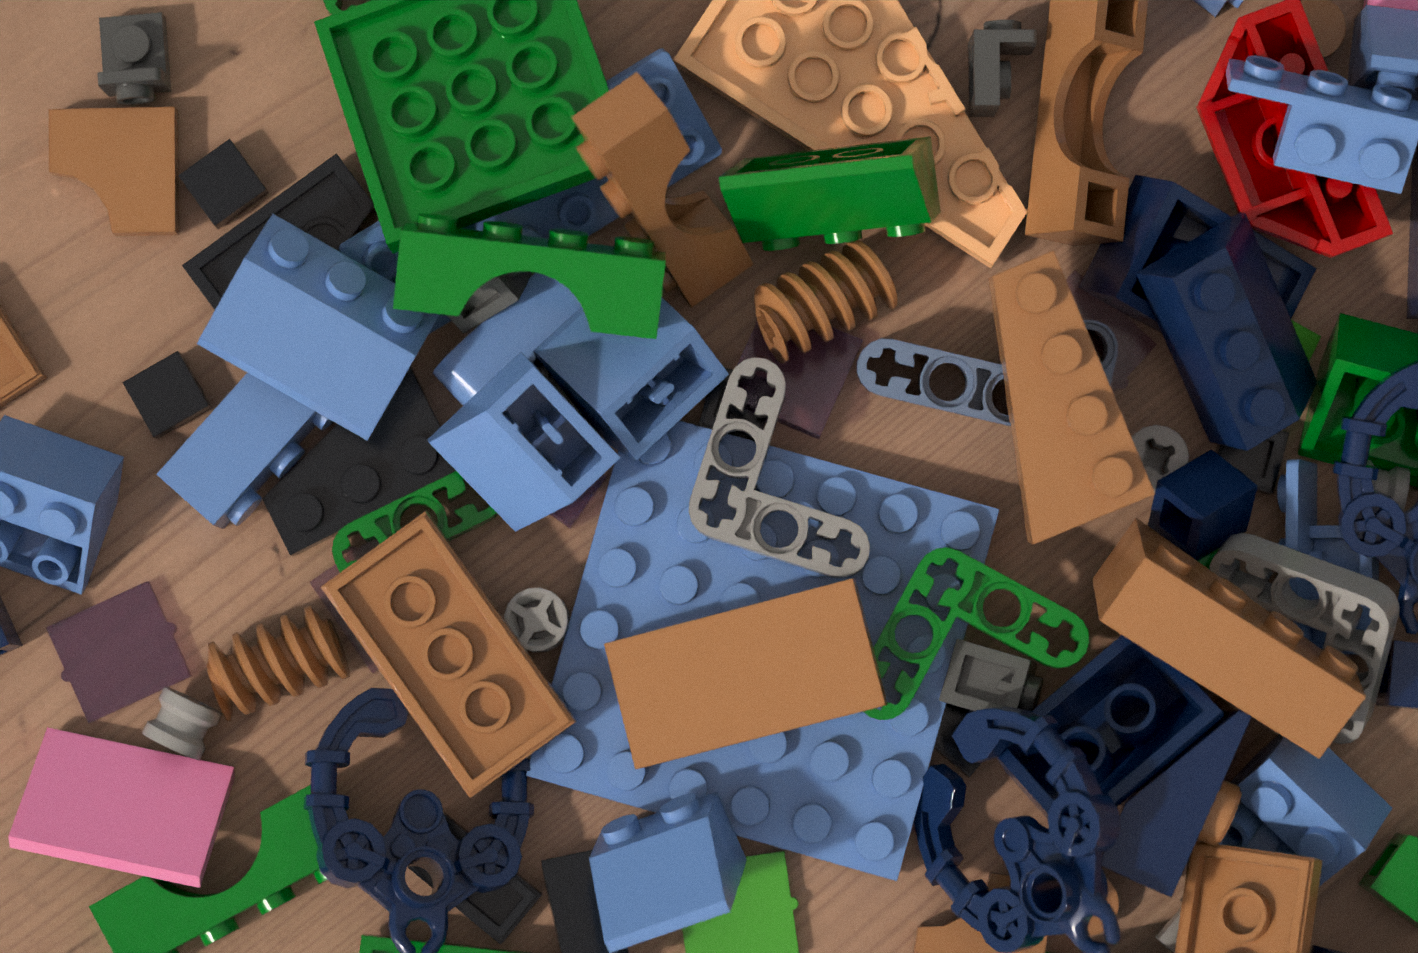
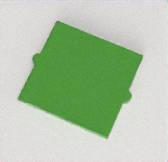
(759, 915)

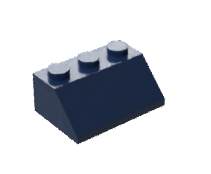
(1230, 335)
(1124, 715)

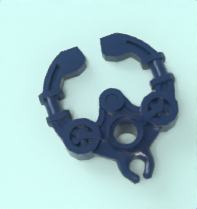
(1368, 518)
(359, 855)
(1051, 869)

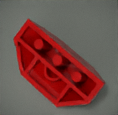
(1244, 131)

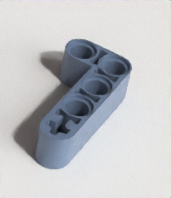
(979, 375)

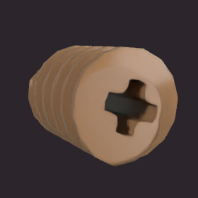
(821, 295)
(274, 662)

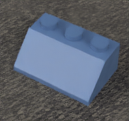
(316, 327)

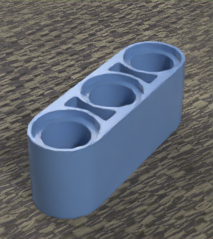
(502, 337)

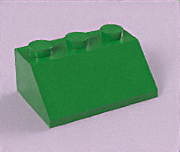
(833, 193)
(1353, 363)

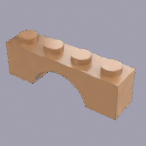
(638, 149)
(1073, 185)

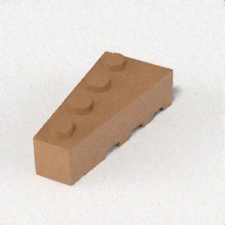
(1063, 415)
(1225, 640)

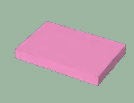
(122, 807)

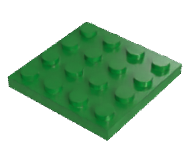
(462, 102)

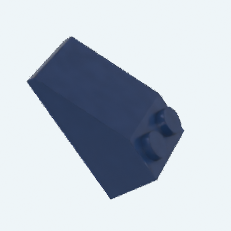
(1159, 221)
(1170, 809)

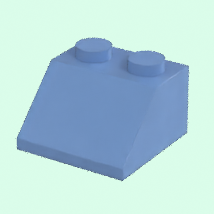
(665, 870)

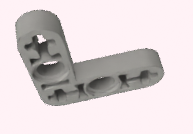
(753, 505)
(1334, 612)

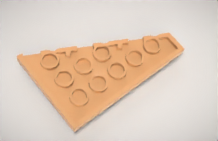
(855, 78)

